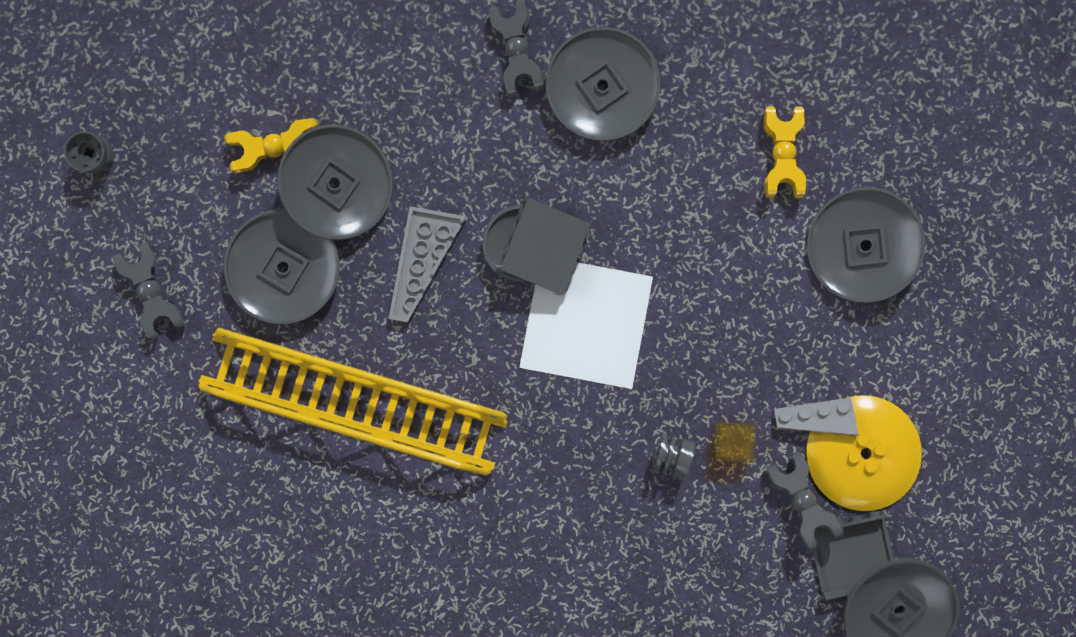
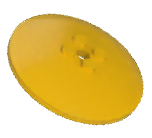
(870, 482)

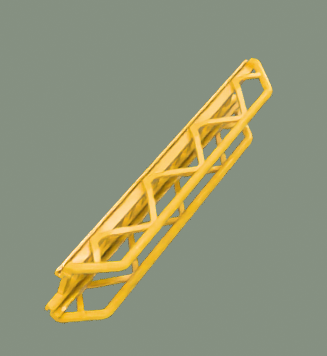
(378, 436)

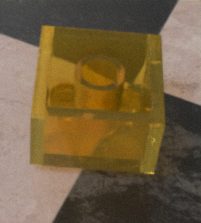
(734, 442)

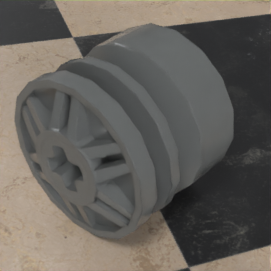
(79, 147)
(673, 456)

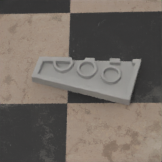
(825, 417)

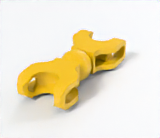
(258, 148)
(784, 152)

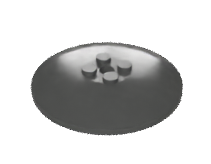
(609, 57)
(354, 163)
(861, 216)
(254, 272)
(920, 587)

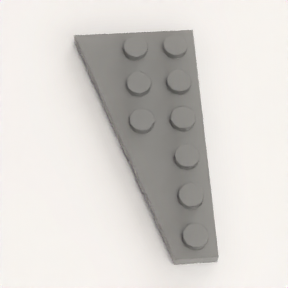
(423, 249)

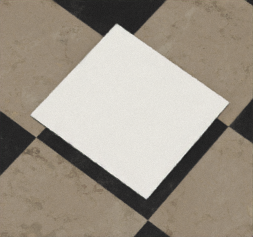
(589, 329)

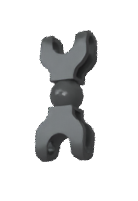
(517, 47)
(148, 291)
(804, 501)

